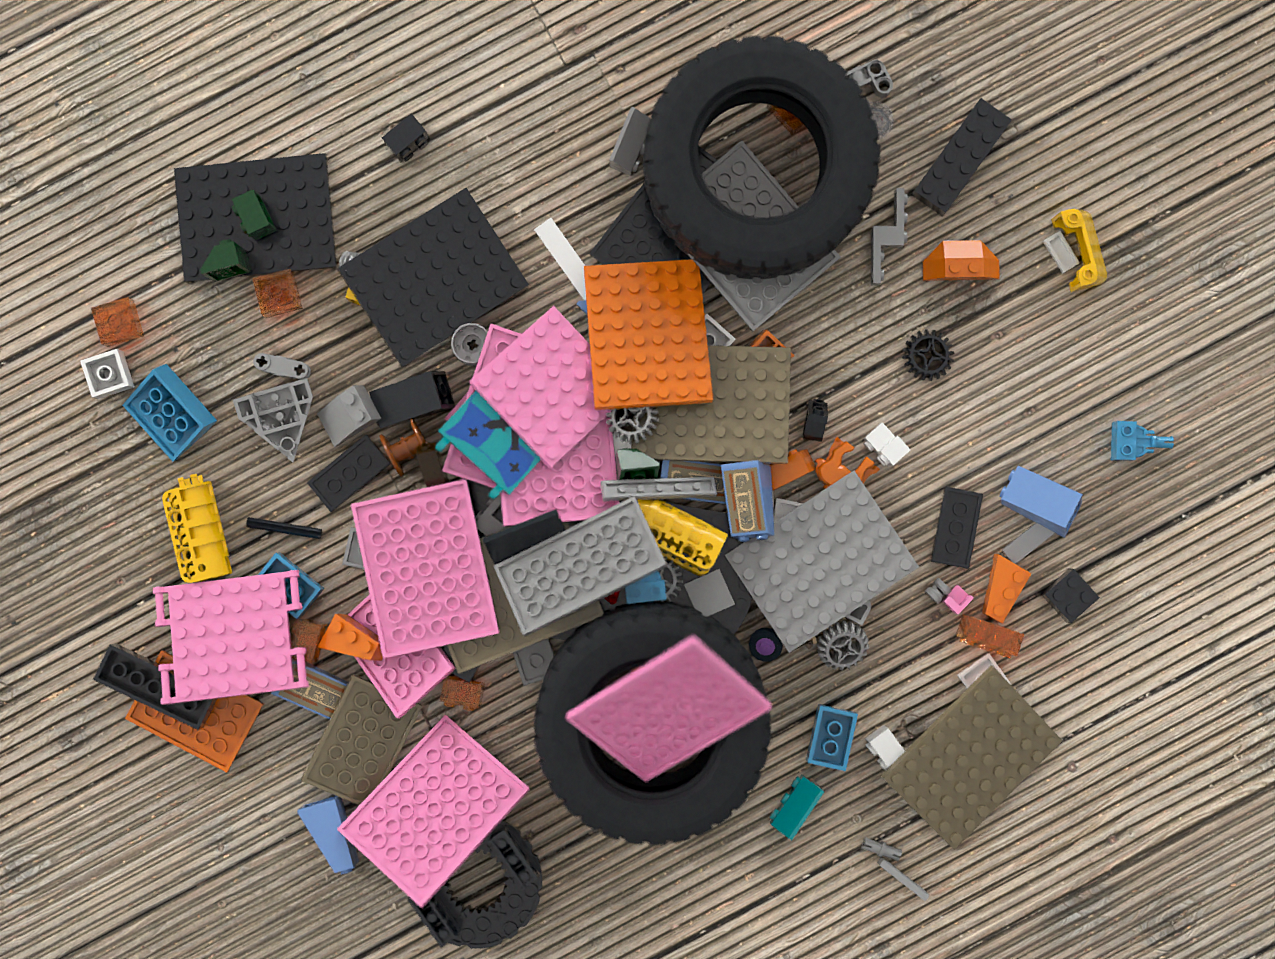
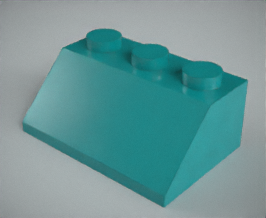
(796, 806)

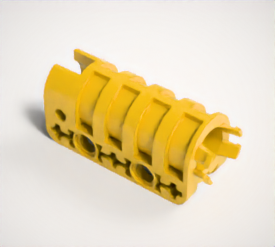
(201, 527)
(683, 533)

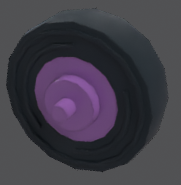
(765, 645)

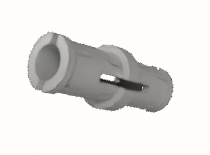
(881, 849)

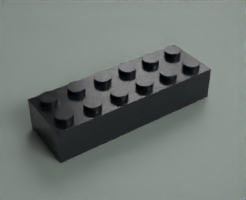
(961, 157)
(141, 681)

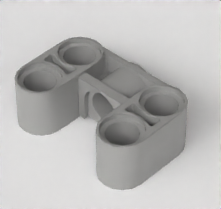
(864, 76)

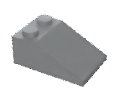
(348, 414)

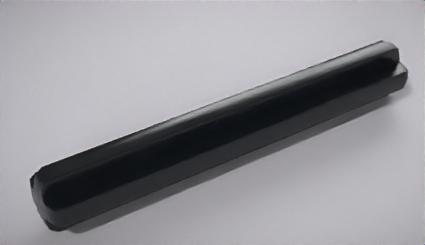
(284, 528)

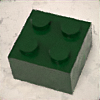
(254, 215)

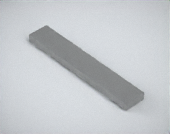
(658, 488)

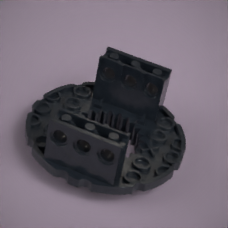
(517, 904)

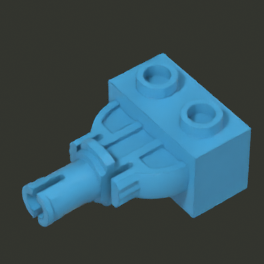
(1131, 441)
(647, 589)

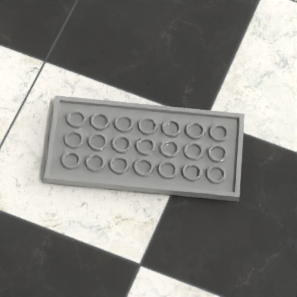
(580, 566)

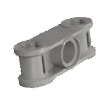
(281, 366)

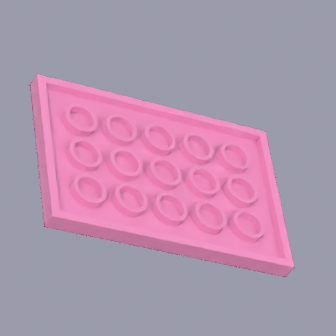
(404, 677)

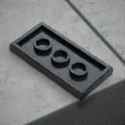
(348, 473)
(956, 527)
(523, 536)

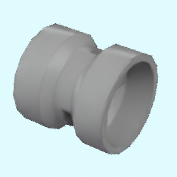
(934, 594)

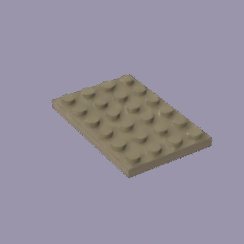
(358, 743)

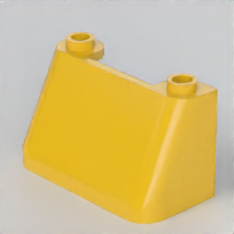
(1081, 223)

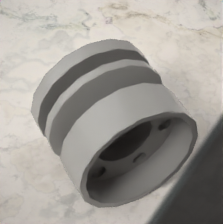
(462, 337)

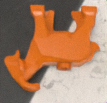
(832, 470)

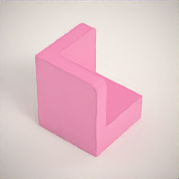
(957, 599)

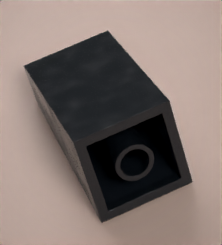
(412, 398)

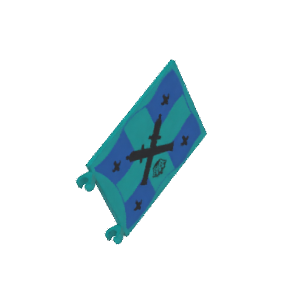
(489, 444)

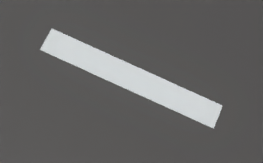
(563, 254)

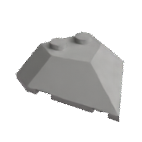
(278, 414)

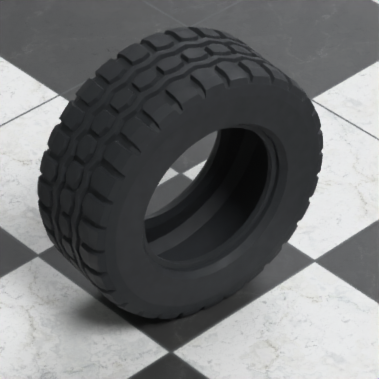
(775, 75)
(616, 799)

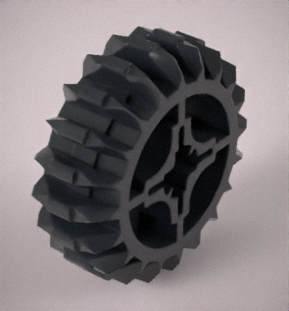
(935, 356)

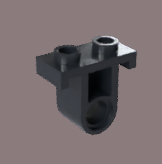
(815, 420)

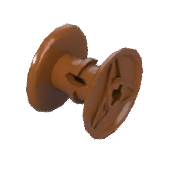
(404, 448)

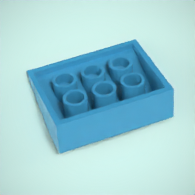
(169, 412)

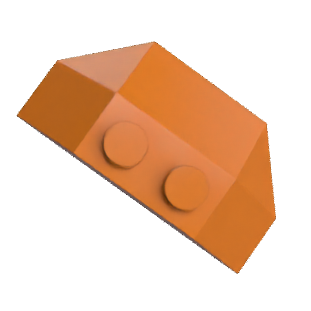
(961, 262)

